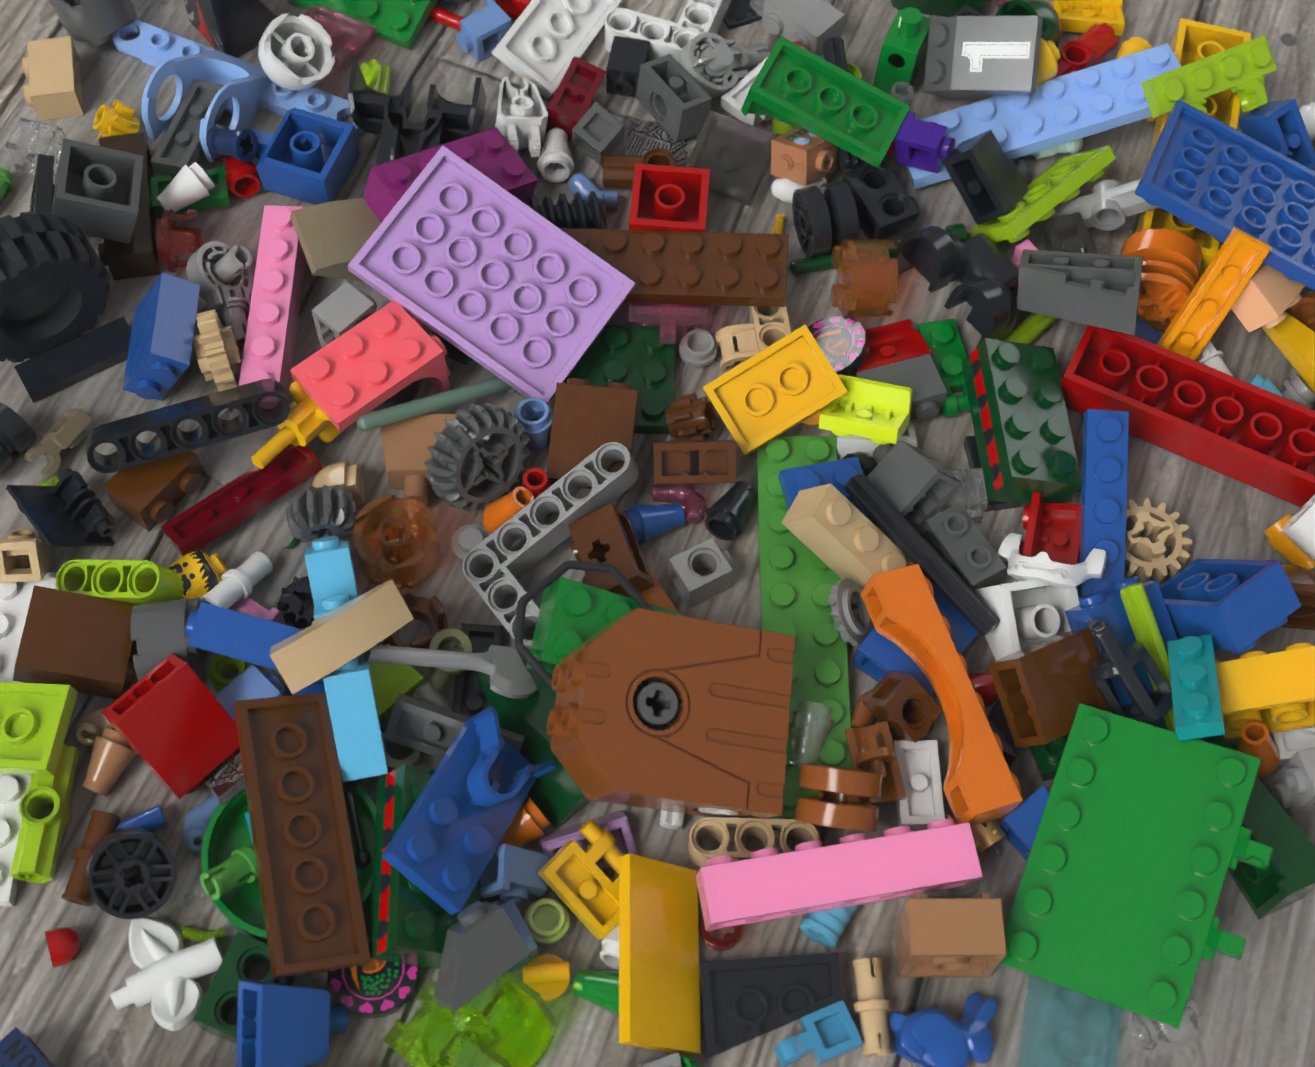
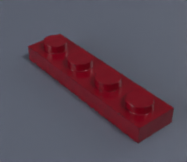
(241, 499)

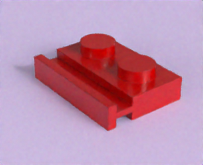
(893, 344)

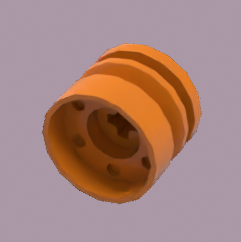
(1168, 272)

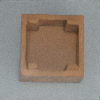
(949, 937)

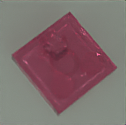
(347, 34)
(668, 317)

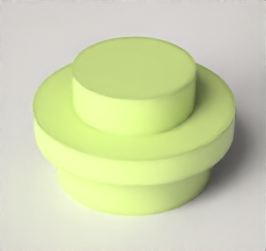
(547, 920)

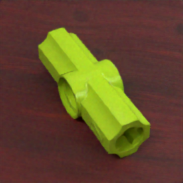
(41, 838)

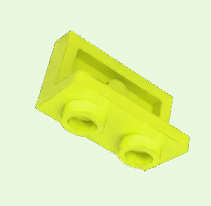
(869, 411)

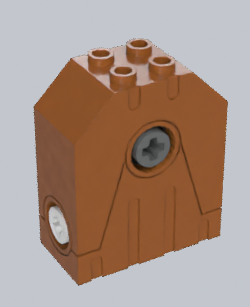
(676, 715)

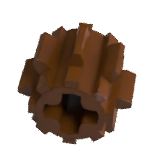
(690, 418)

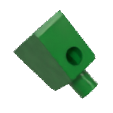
(906, 38)

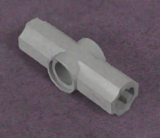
(1106, 205)

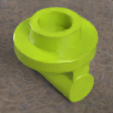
(377, 76)

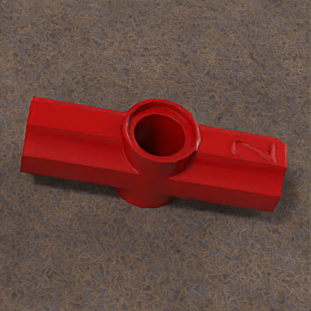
(1087, 49)

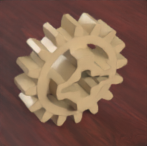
(217, 351)
(1146, 541)

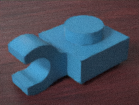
(825, 1033)

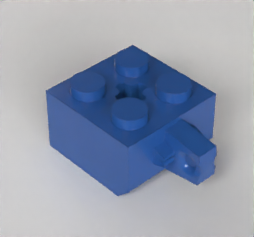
(307, 156)

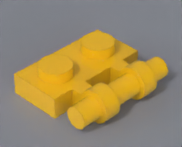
(583, 884)

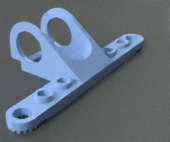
(242, 81)

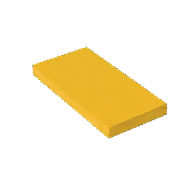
(658, 956)

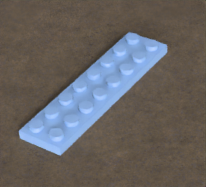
(1058, 110)

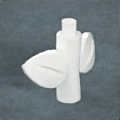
(166, 972)

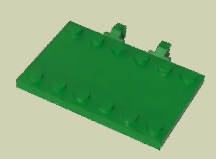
(1133, 865)

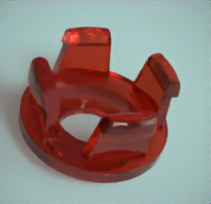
(175, 239)

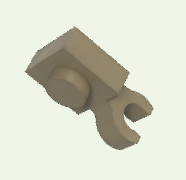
(63, 433)

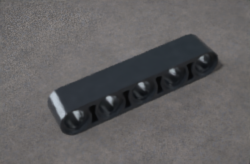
(174, 441)

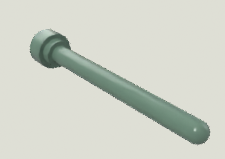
(432, 403)

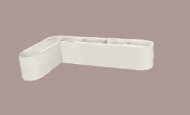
(664, 35)

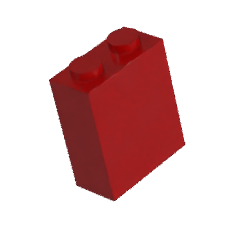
(175, 726)

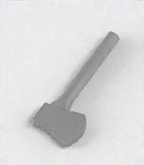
(502, 663)

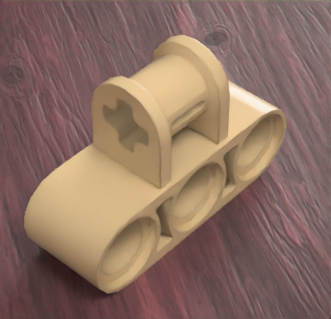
(752, 337)
(733, 830)

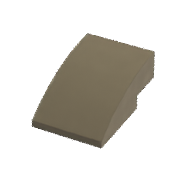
(334, 234)

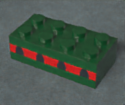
(1020, 422)
(404, 919)

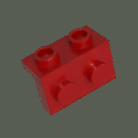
(1052, 530)

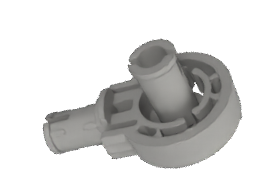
(719, 61)
(214, 268)

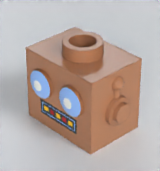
(802, 156)

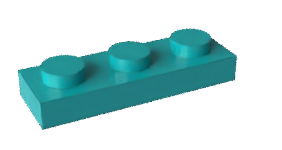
(1195, 688)

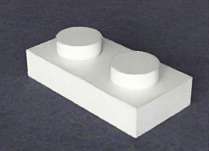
(921, 782)

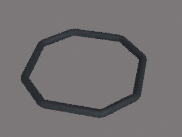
(577, 565)

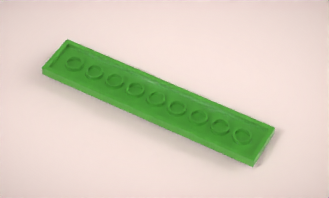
(795, 603)

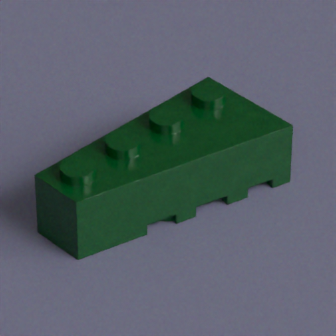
(1293, 858)

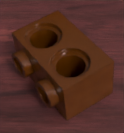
(694, 461)

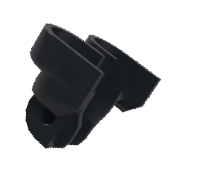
(388, 117)
(978, 263)

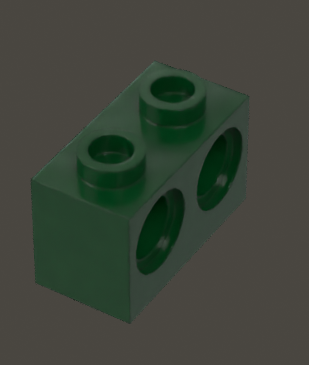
(223, 990)

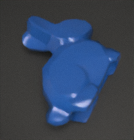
(939, 1040)

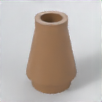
(107, 762)

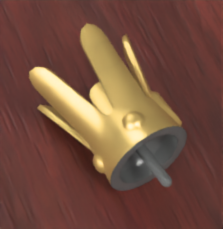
(985, 836)

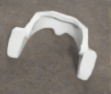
(1046, 571)

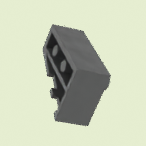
(1081, 287)

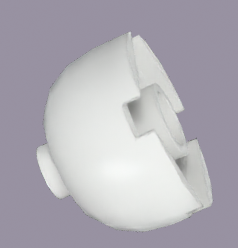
(295, 52)

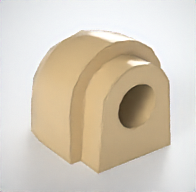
(345, 476)

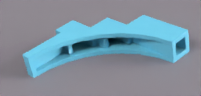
(351, 686)

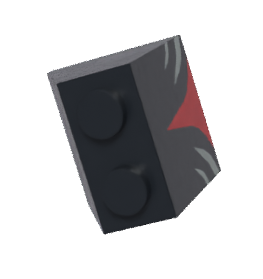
(230, 24)

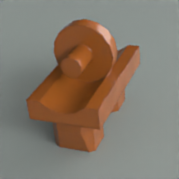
(874, 751)

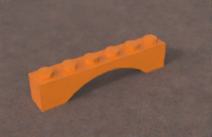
(977, 773)

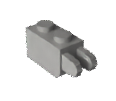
(801, 21)

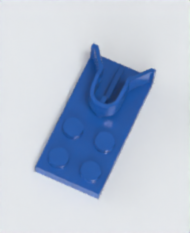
(463, 812)

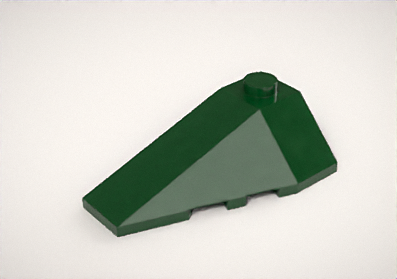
(555, 791)

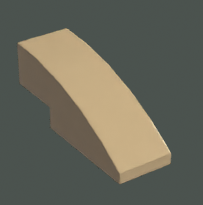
(340, 636)

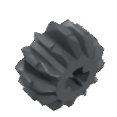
(321, 513)

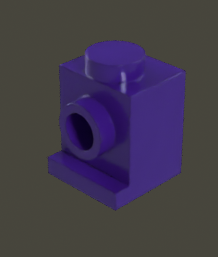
(922, 144)

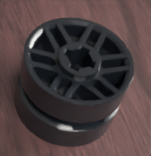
(824, 217)
(139, 894)

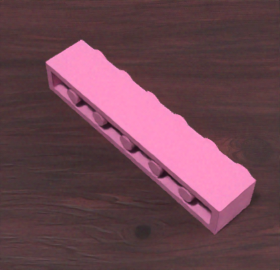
(274, 303)
(837, 875)

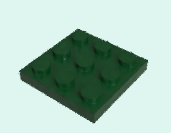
(637, 359)

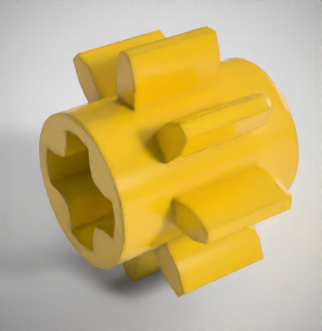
(115, 120)

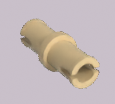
(872, 1007)

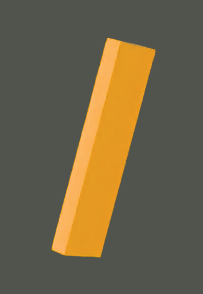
(1214, 294)

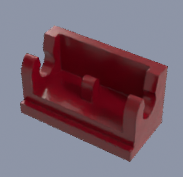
(574, 95)

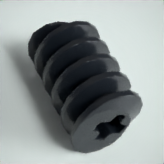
(572, 215)

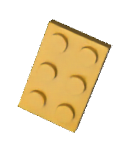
(775, 390)

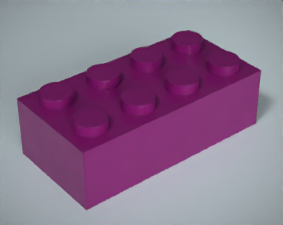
(484, 151)

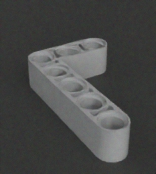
(544, 538)

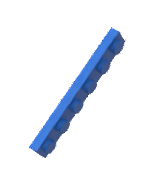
(1104, 495)

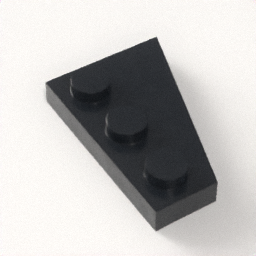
(763, 994)

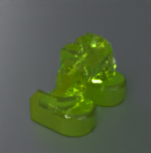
(509, 1031)

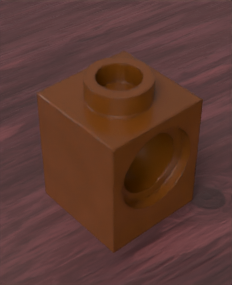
(887, 704)

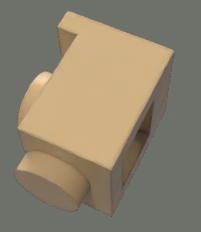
(25, 551)

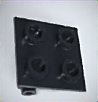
(65, 512)

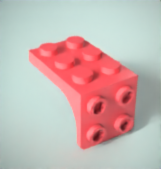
(372, 365)

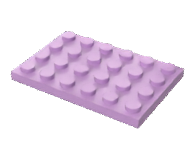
(491, 276)

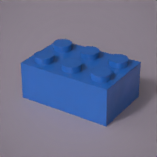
(1229, 600)

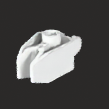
(521, 116)

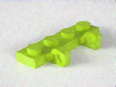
(1235, 68)

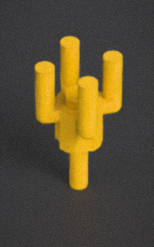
(300, 428)

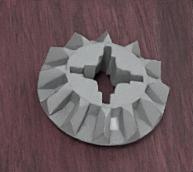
(849, 612)

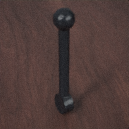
(362, 856)

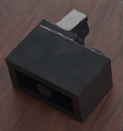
(985, 177)

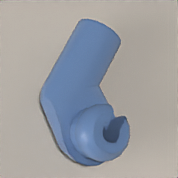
(581, 183)
(196, 824)

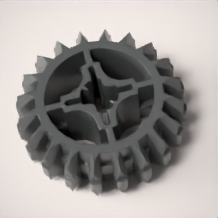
(477, 457)

